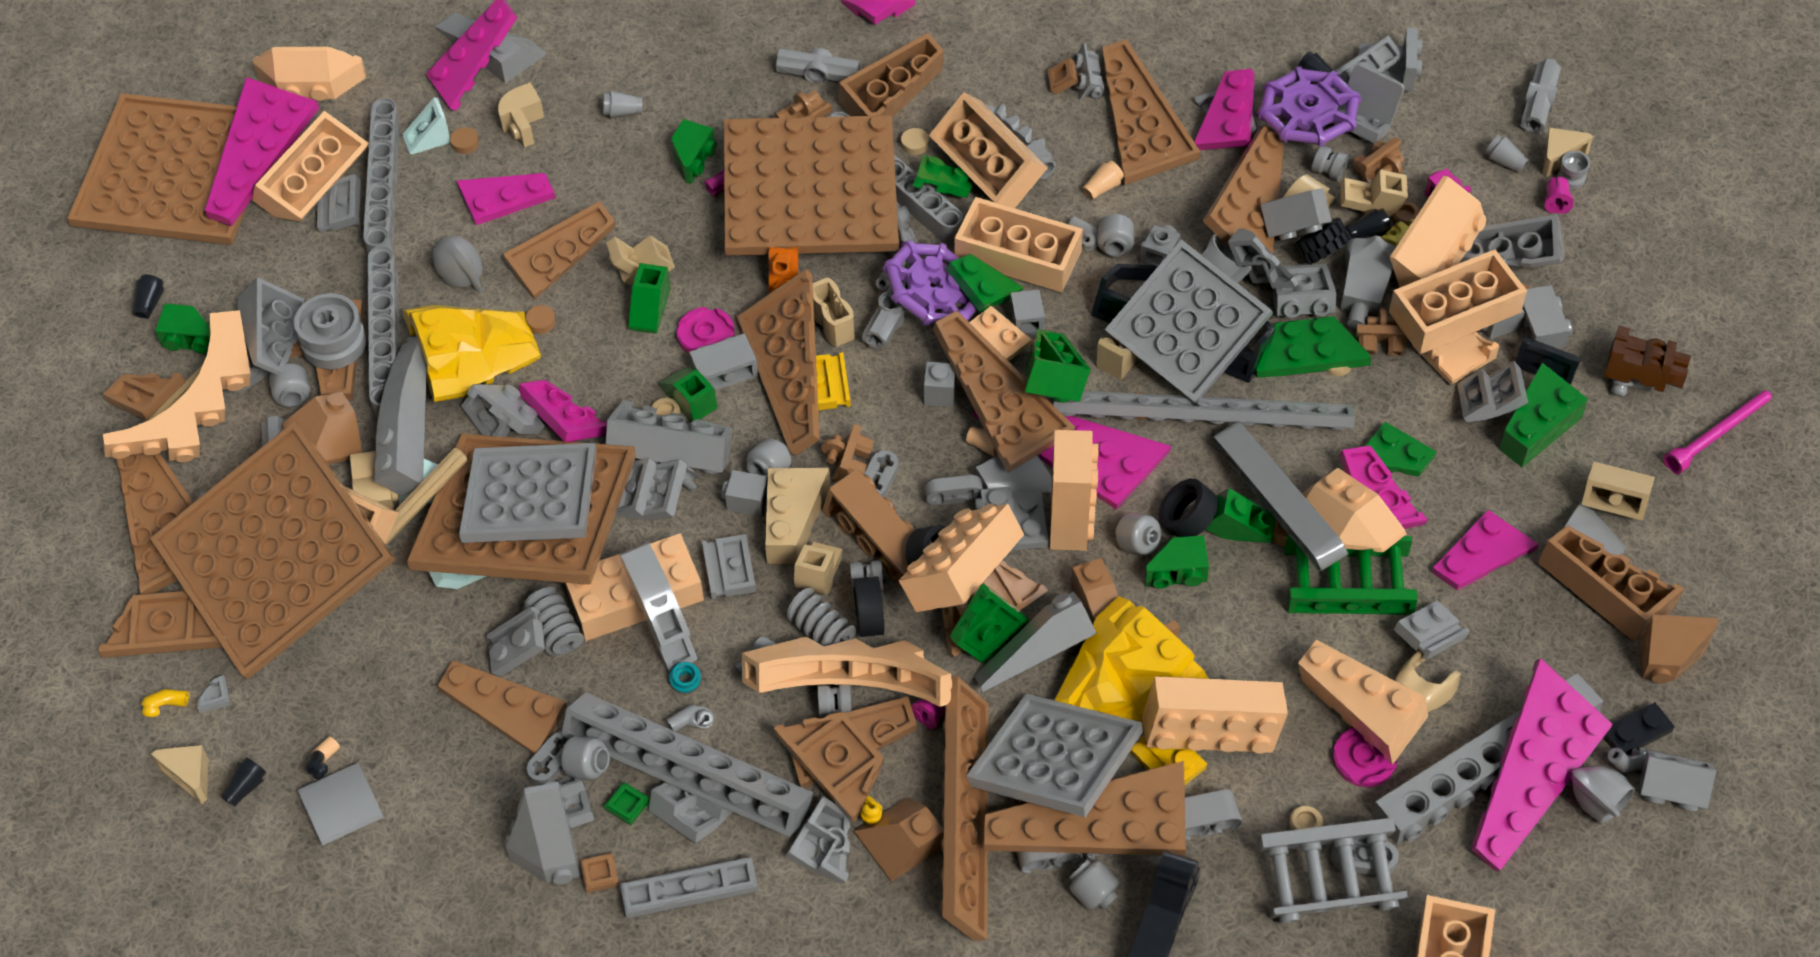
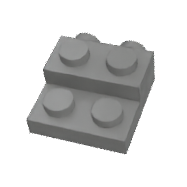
(1312, 295)
(1027, 510)

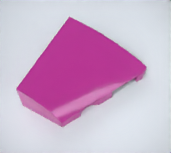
(878, 9)

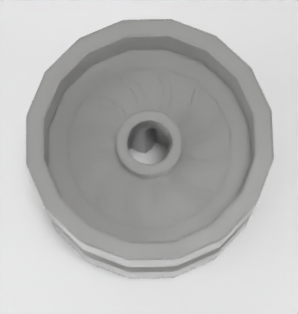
(330, 331)

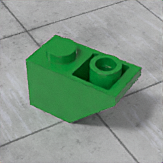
(691, 148)
(649, 297)
(182, 329)
(691, 392)
(1241, 519)
(1179, 562)

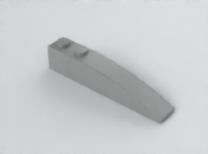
(402, 422)

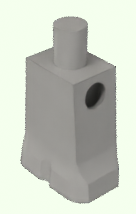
(1367, 278)

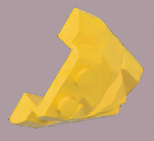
(469, 346)
(1122, 660)

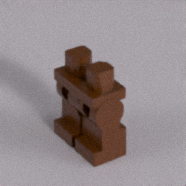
(1647, 361)

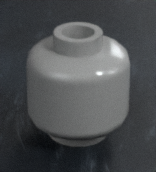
(1115, 234)
(291, 386)
(768, 454)
(1138, 533)
(584, 757)
(1094, 885)

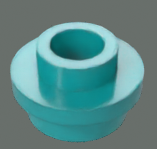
(685, 668)

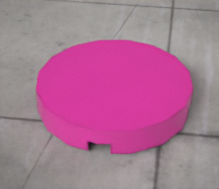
(717, 328)
(1363, 767)

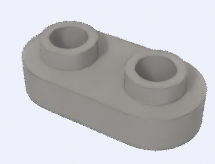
(1364, 858)

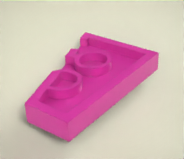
(1230, 113)
(504, 195)
(561, 414)
(1370, 470)
(1481, 550)

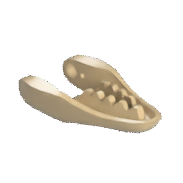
(1435, 694)

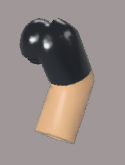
(315, 763)

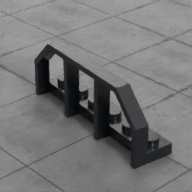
(1110, 303)

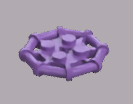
(1305, 117)
(919, 296)

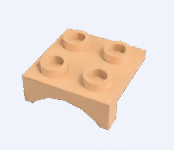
(1001, 333)
(1461, 356)

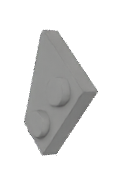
(509, 407)

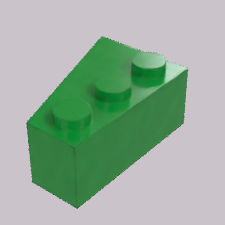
(1055, 368)
(1549, 413)

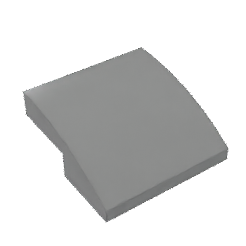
(1492, 395)
(652, 490)
(340, 803)

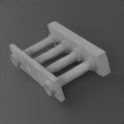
(1343, 838)

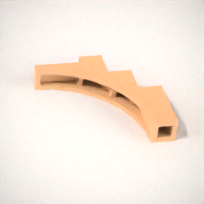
(203, 403)
(849, 662)

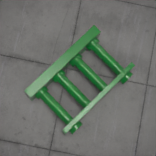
(1353, 600)

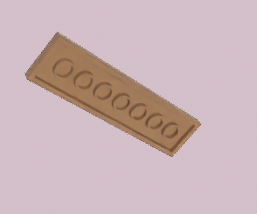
(964, 813)

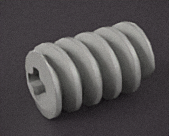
(818, 620)
(558, 626)

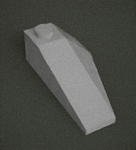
(542, 836)

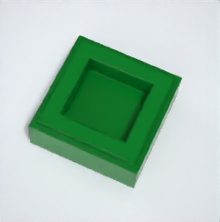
(627, 803)

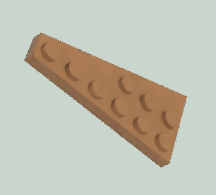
(1144, 123)
(1249, 185)
(784, 344)
(1014, 420)
(152, 501)
(1129, 818)

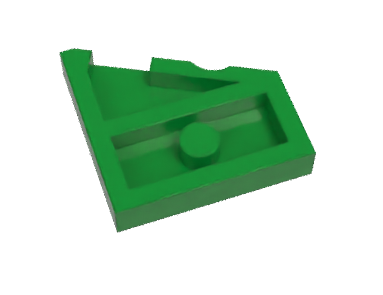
(947, 179)
(982, 282)
(1401, 451)

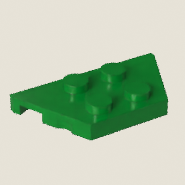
(1311, 348)
(987, 624)

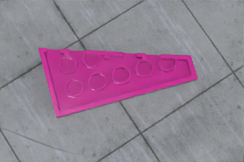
(261, 132)
(1122, 459)
(1545, 744)

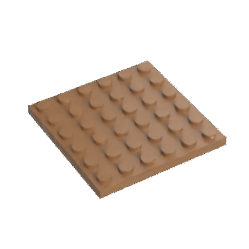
(157, 170)
(810, 185)
(272, 549)
(554, 560)

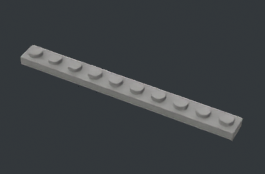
(1212, 409)

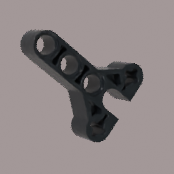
(1168, 901)

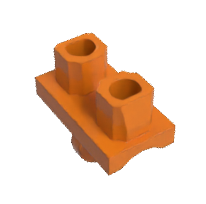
(782, 266)

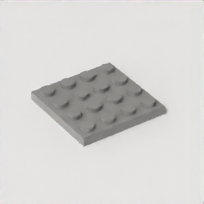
(1188, 321)
(529, 493)
(1055, 755)

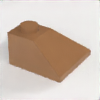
(330, 426)
(1673, 645)
(902, 837)

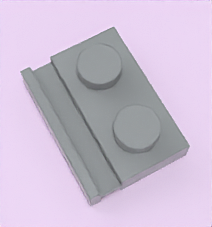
(340, 205)
(729, 566)
(1431, 630)
(515, 641)

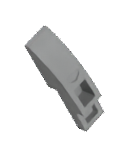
(658, 605)

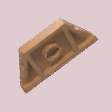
(1005, 581)
(159, 625)
(836, 758)

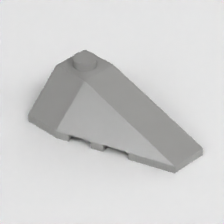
(508, 59)
(1522, 242)
(269, 324)
(1047, 634)

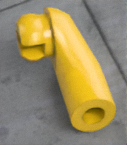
(163, 697)
(871, 811)

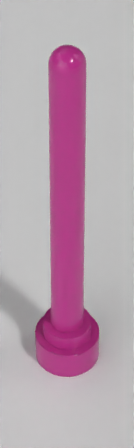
(1680, 458)

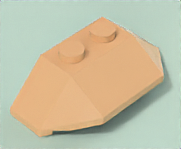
(310, 71)
(1354, 512)

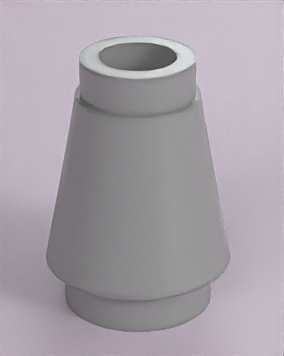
(621, 104)
(1506, 154)

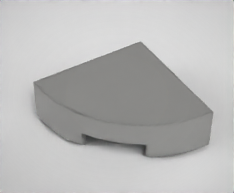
(214, 696)

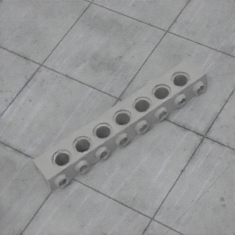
(690, 764)
(1445, 777)

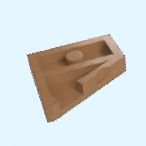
(142, 393)

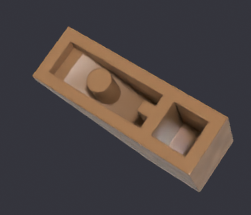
(1093, 587)

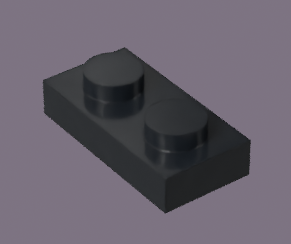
(1534, 353)
(1639, 729)

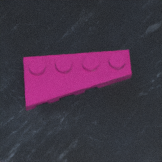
(459, 65)

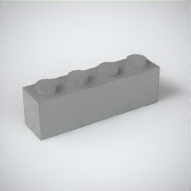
(670, 437)

